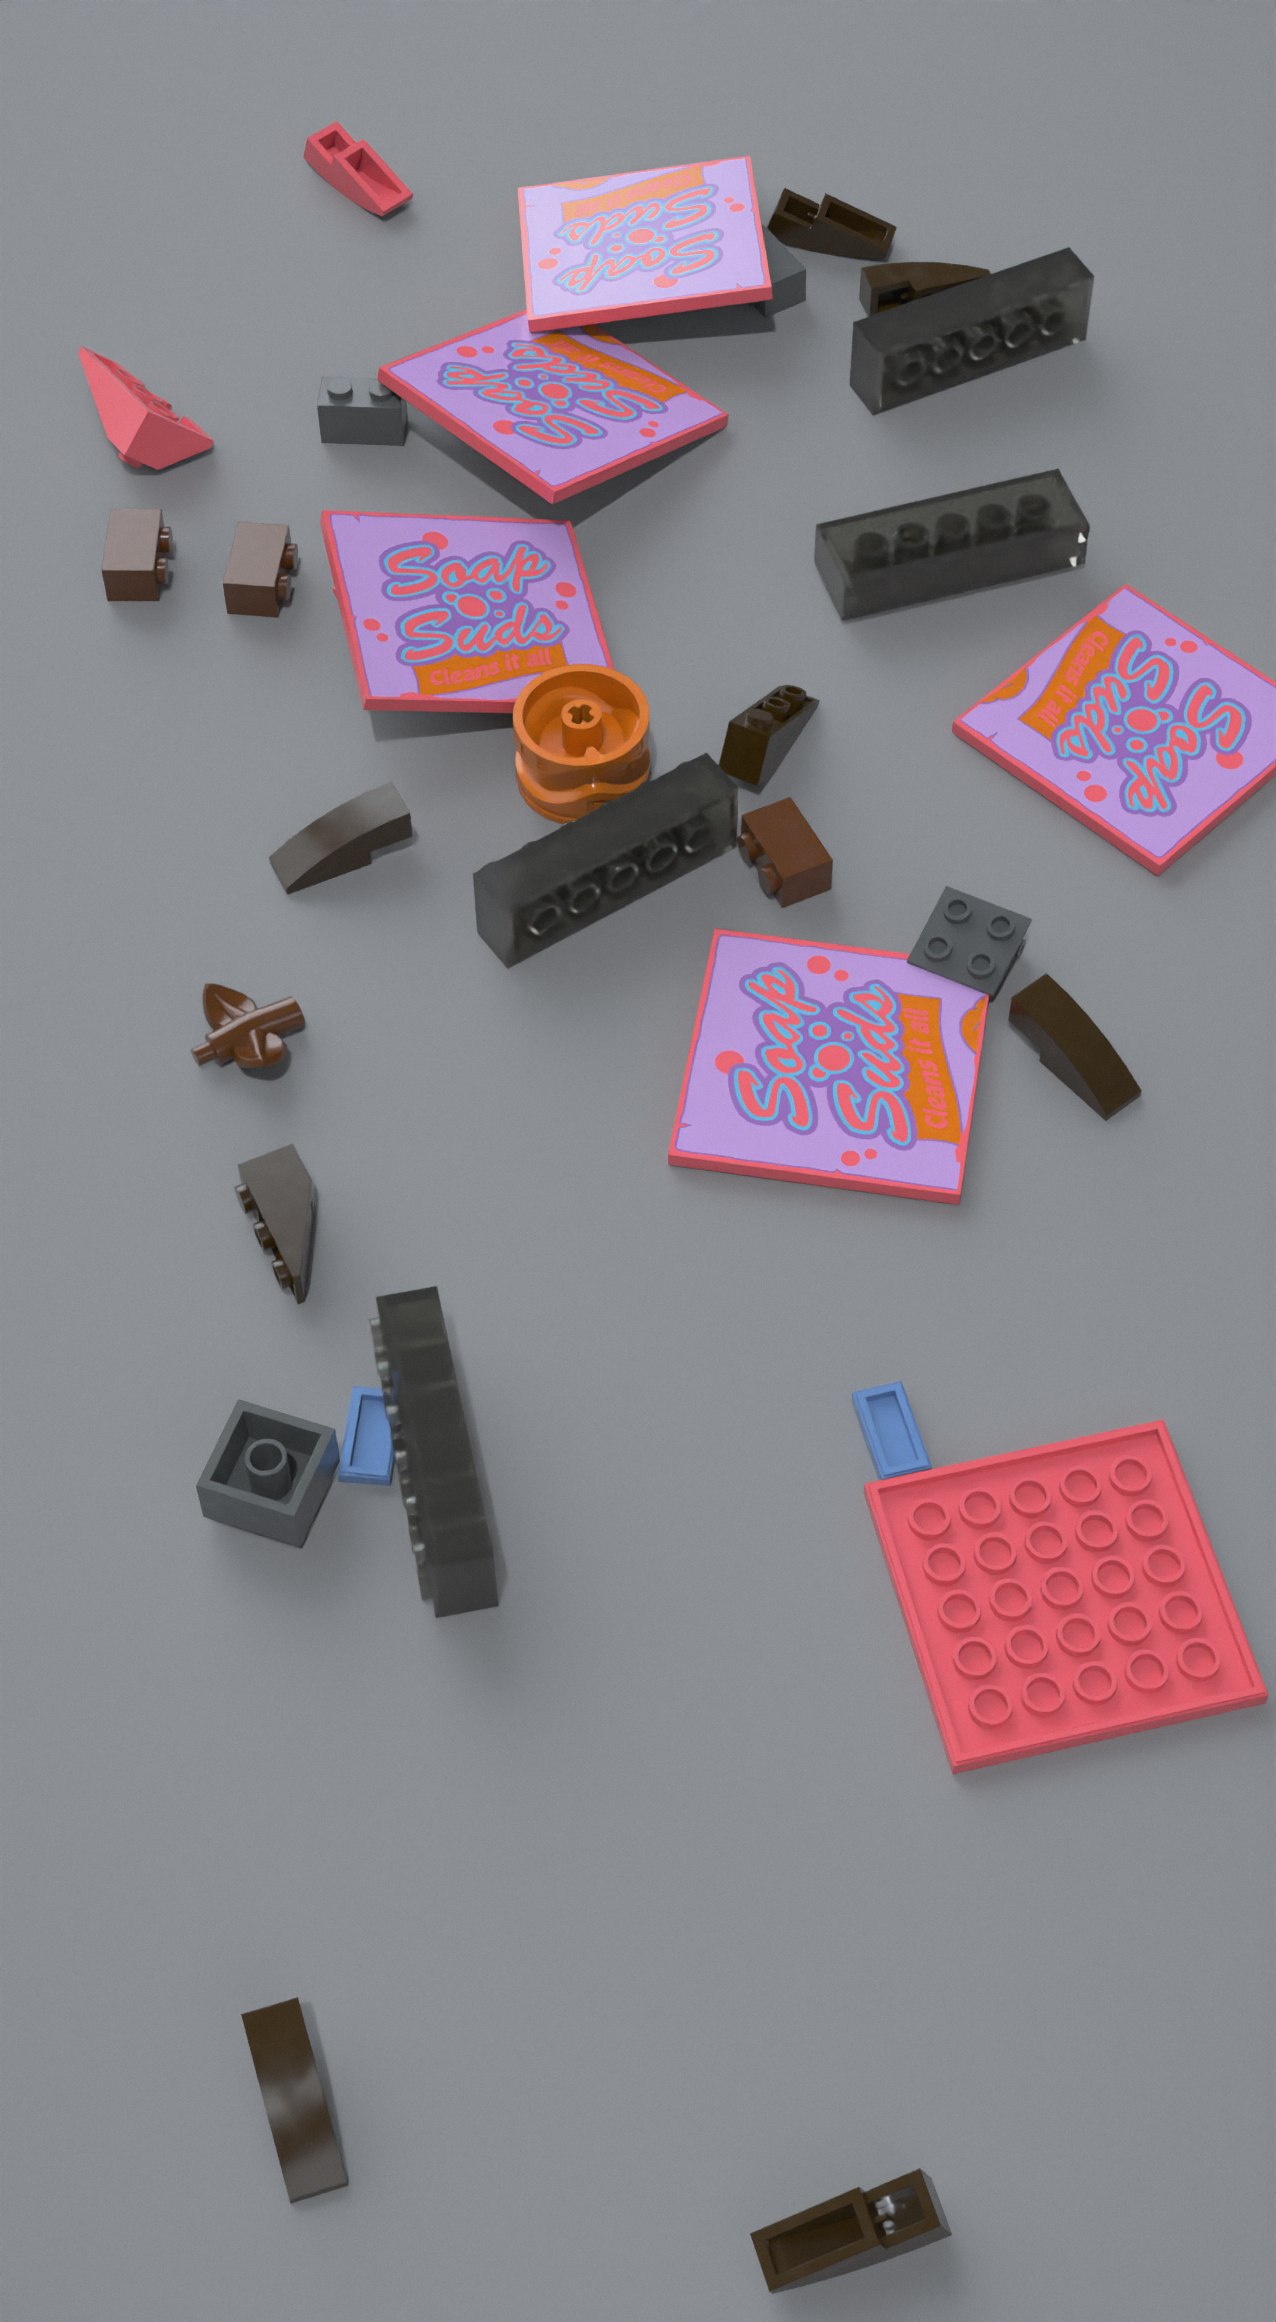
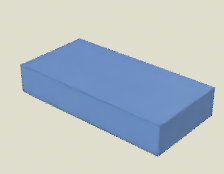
(890, 1431)
(367, 1442)

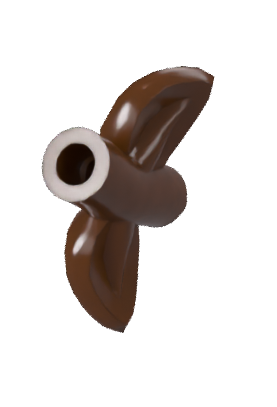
(244, 1030)

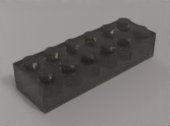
(970, 331)
(951, 544)
(606, 860)
(433, 1453)

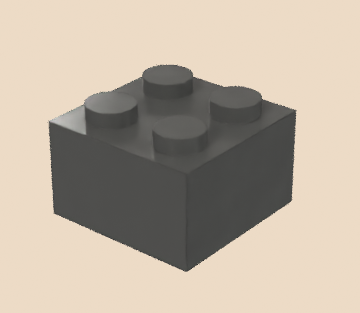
(268, 1472)

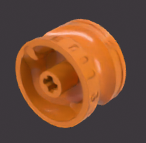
(579, 740)

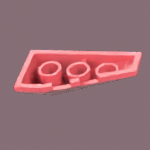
(138, 419)

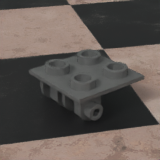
(970, 941)

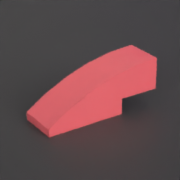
(355, 170)

